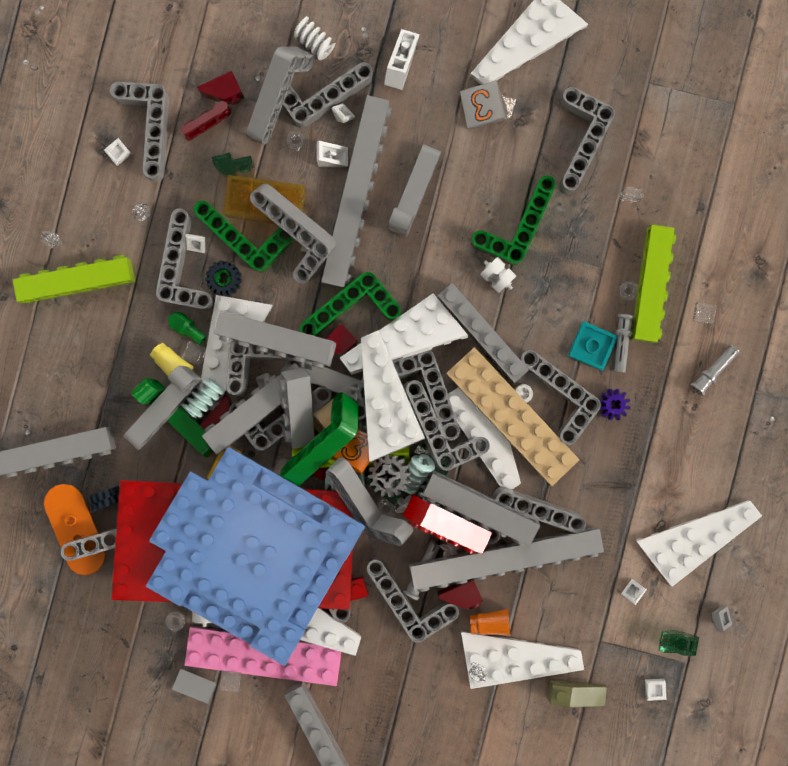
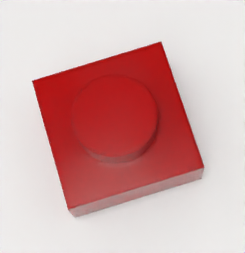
(358, 589)

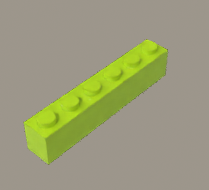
(73, 280)
(652, 284)

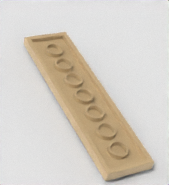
(512, 416)

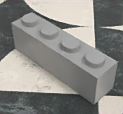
(297, 407)

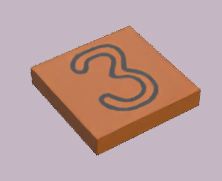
(356, 452)

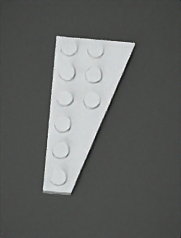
(532, 34)
(412, 333)
(217, 350)
(388, 409)
(475, 424)
(691, 543)
(329, 633)
(517, 659)

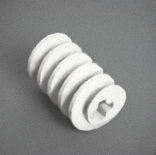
(312, 40)

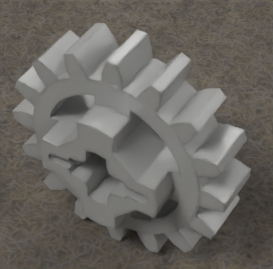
(389, 483)

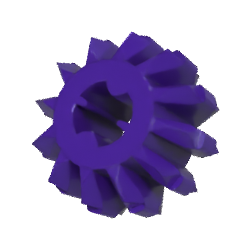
(621, 404)

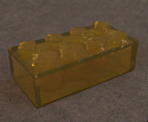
(238, 202)

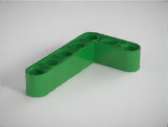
(523, 227)
(240, 241)
(349, 302)
(189, 427)
(327, 443)

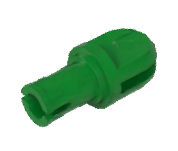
(185, 327)

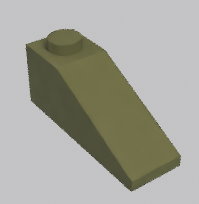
(575, 694)

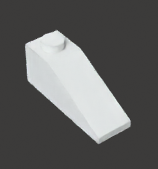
(401, 59)

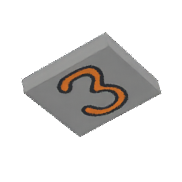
(482, 104)

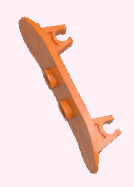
(70, 522)

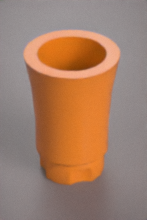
(490, 623)

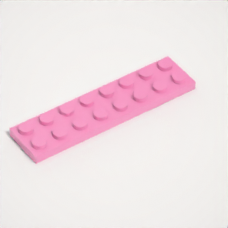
(224, 651)

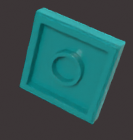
(592, 346)

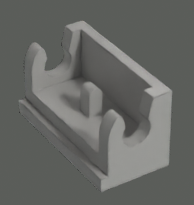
(194, 686)

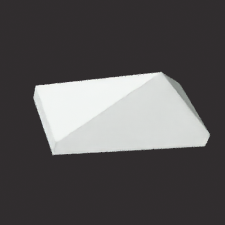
(331, 155)

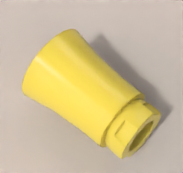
(167, 359)

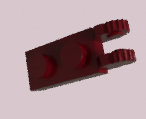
(206, 120)

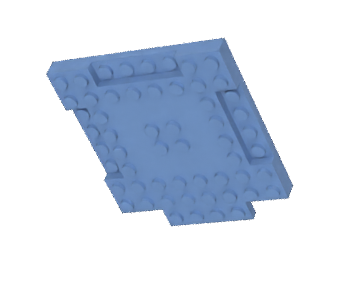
(251, 552)

